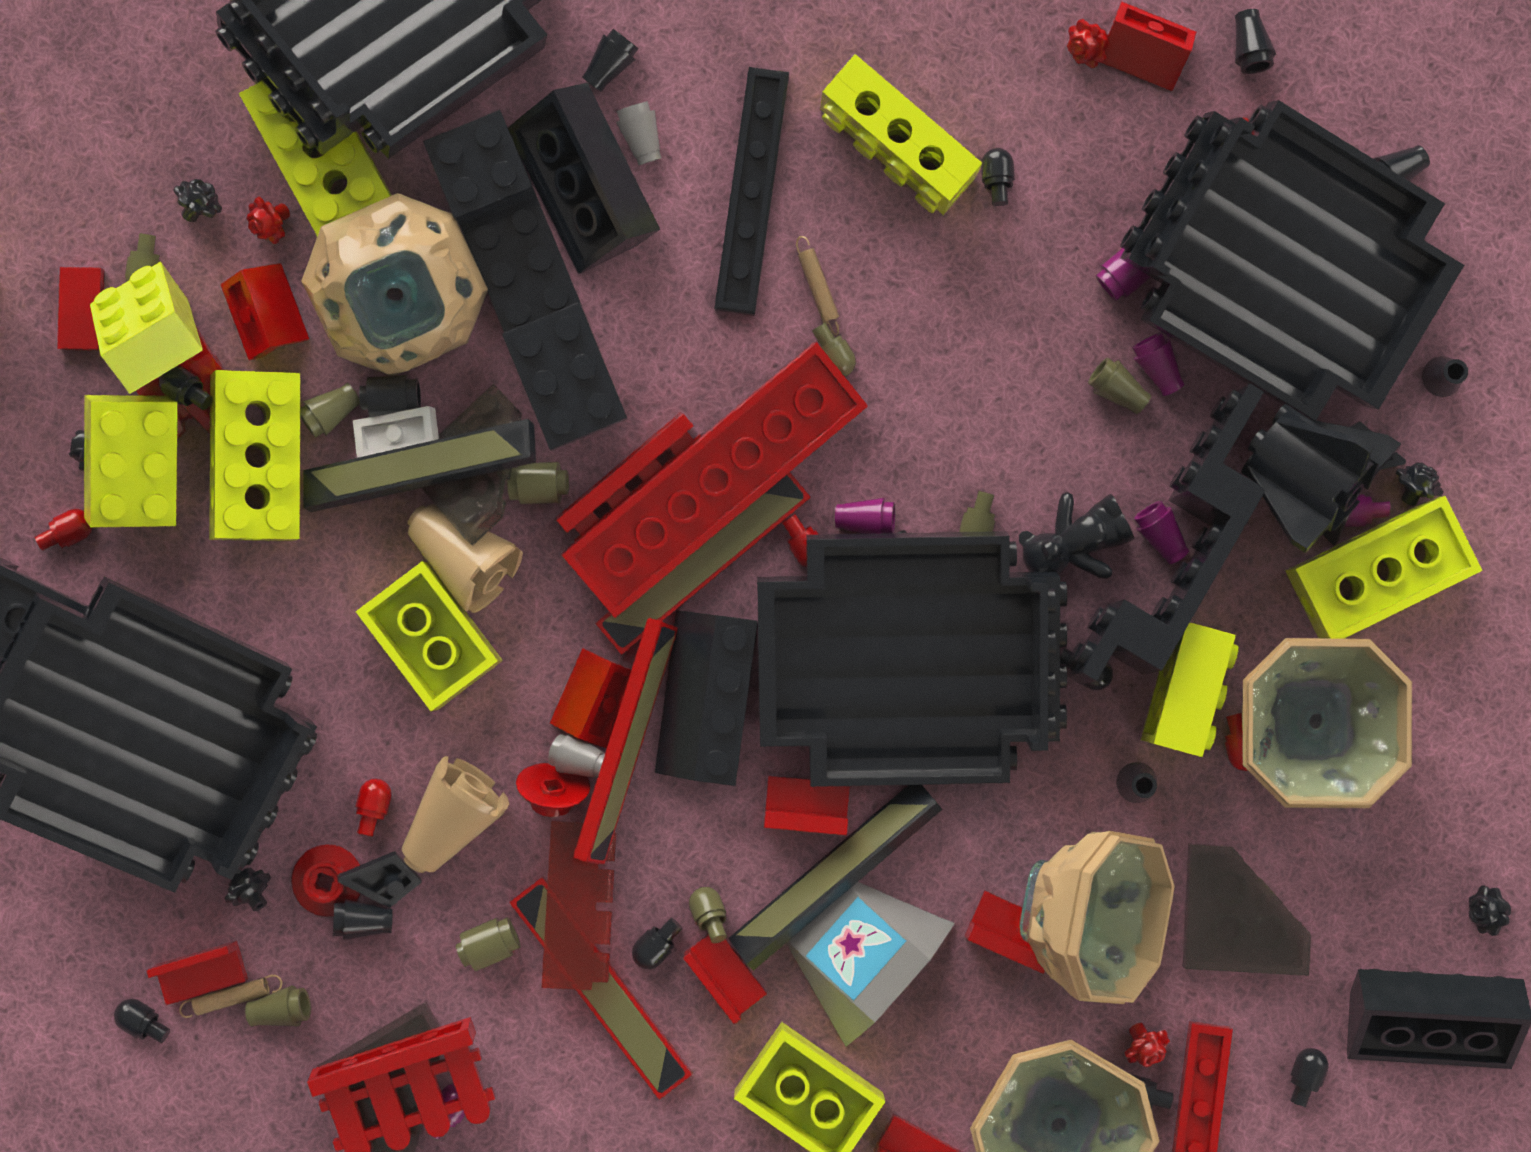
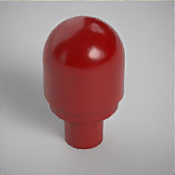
(65, 530)
(798, 538)
(1234, 742)
(372, 804)

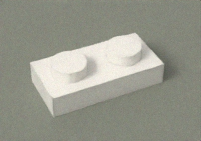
(395, 430)

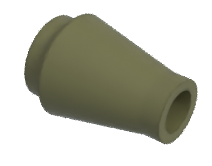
(1117, 385)
(327, 410)
(281, 1008)

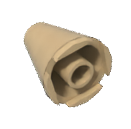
(465, 569)
(451, 814)

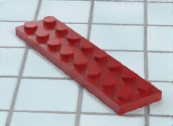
(714, 479)

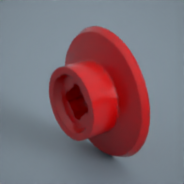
(550, 791)
(331, 861)

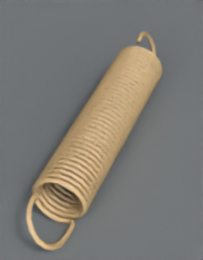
(818, 285)
(230, 996)

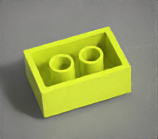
(144, 327)
(130, 460)
(429, 636)
(1190, 691)
(808, 1094)

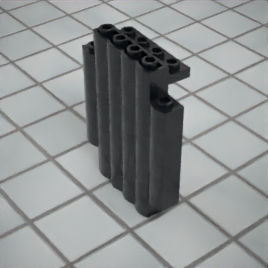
(377, 61)
(1290, 258)
(911, 658)
(144, 736)

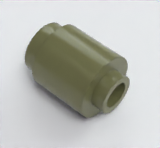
(538, 483)
(487, 943)

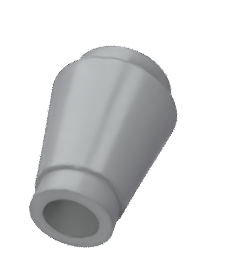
(640, 132)
(575, 756)

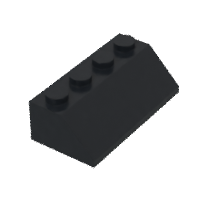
(582, 177)
(706, 698)
(1437, 1018)

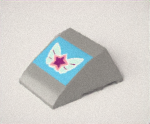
(865, 955)

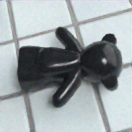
(1073, 542)

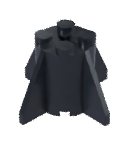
(1314, 473)

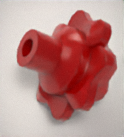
(1087, 43)
(267, 220)
(1146, 1046)

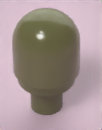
(143, 256)
(836, 349)
(979, 518)
(708, 912)

